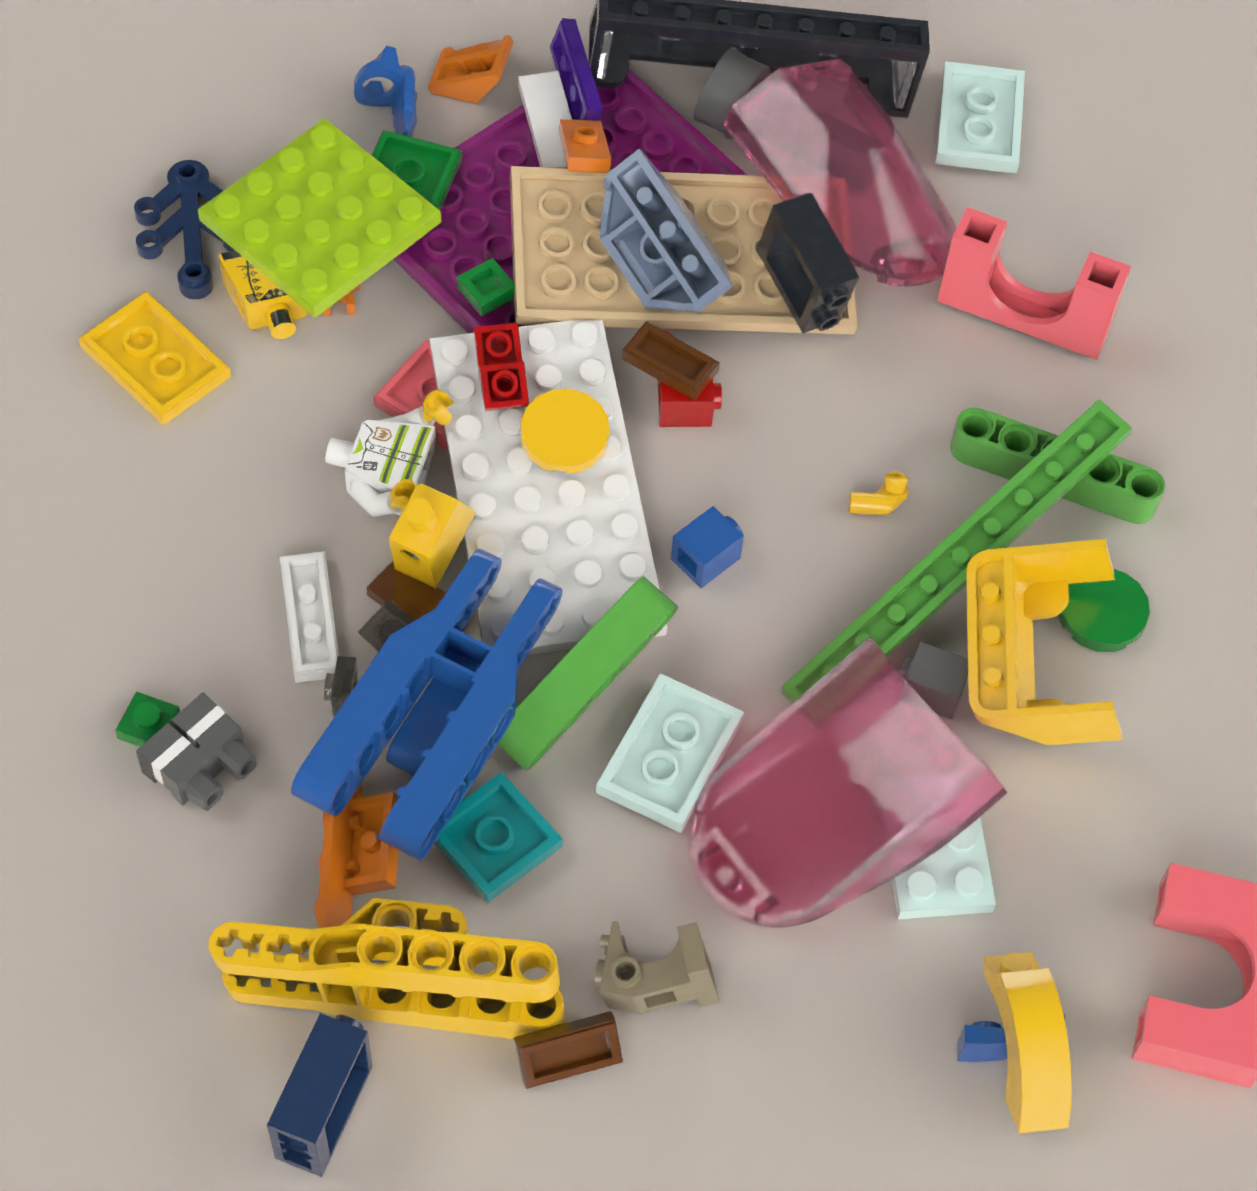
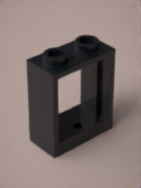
(807, 263)

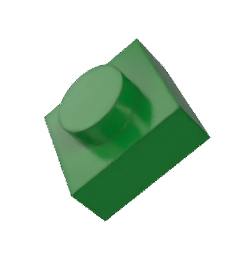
(486, 286)
(144, 718)

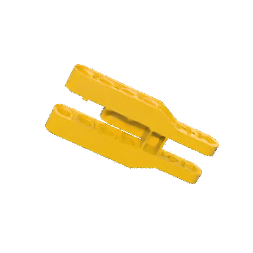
(355, 986)

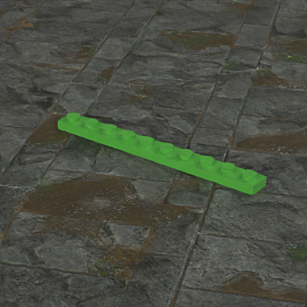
(991, 526)

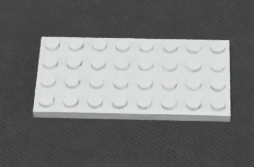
(555, 526)

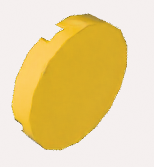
(564, 431)

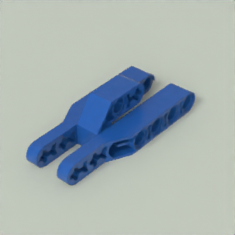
(451, 724)

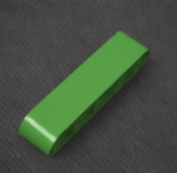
(1000, 435)
(586, 672)

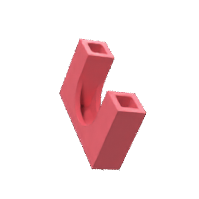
(982, 286)
(1193, 1038)

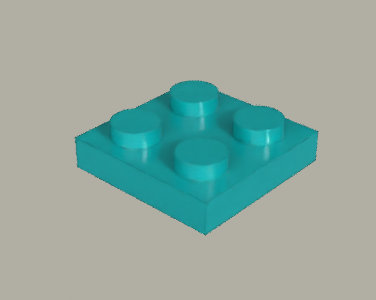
(497, 837)

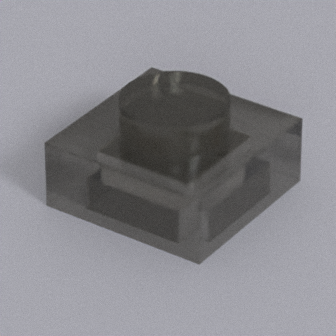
(384, 623)
(341, 683)

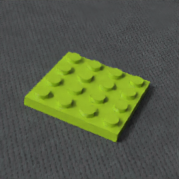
(319, 217)

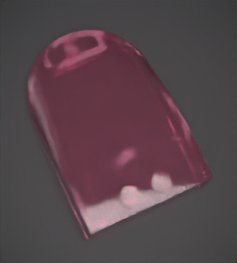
(835, 797)

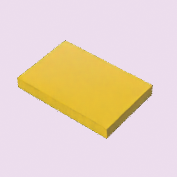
(155, 357)

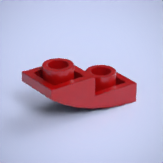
(501, 367)

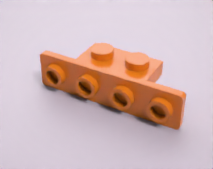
(353, 857)

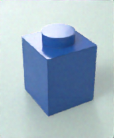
(707, 546)

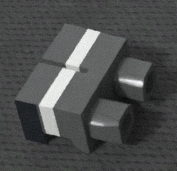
(195, 752)

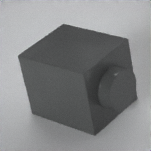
(936, 677)

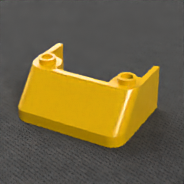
(1003, 598)

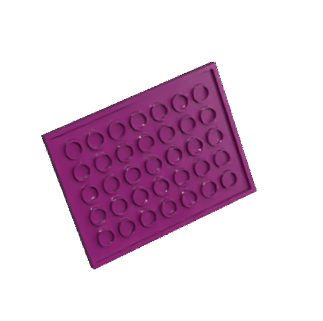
(478, 203)

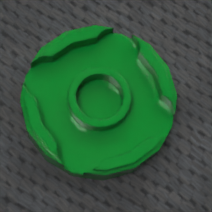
(1106, 613)

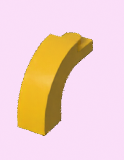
(1036, 1041)

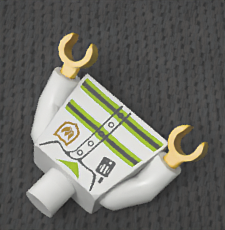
(391, 456)

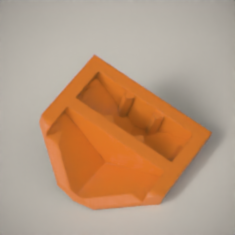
(470, 71)

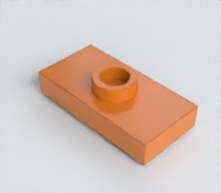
(584, 146)

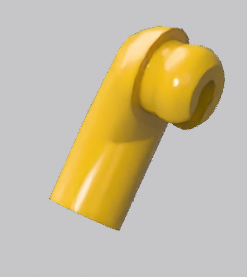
(884, 500)

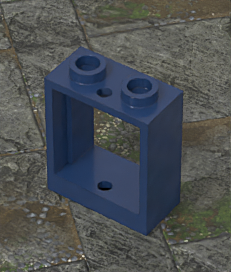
(321, 1093)

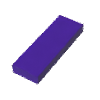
(575, 72)

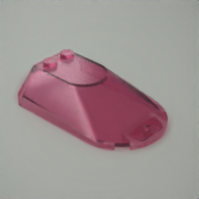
(830, 137)

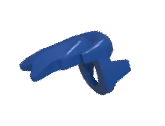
(400, 97)

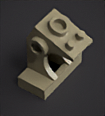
(659, 984)

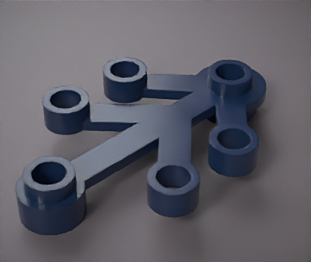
(185, 181)

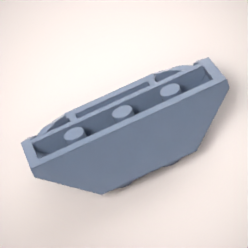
(659, 240)

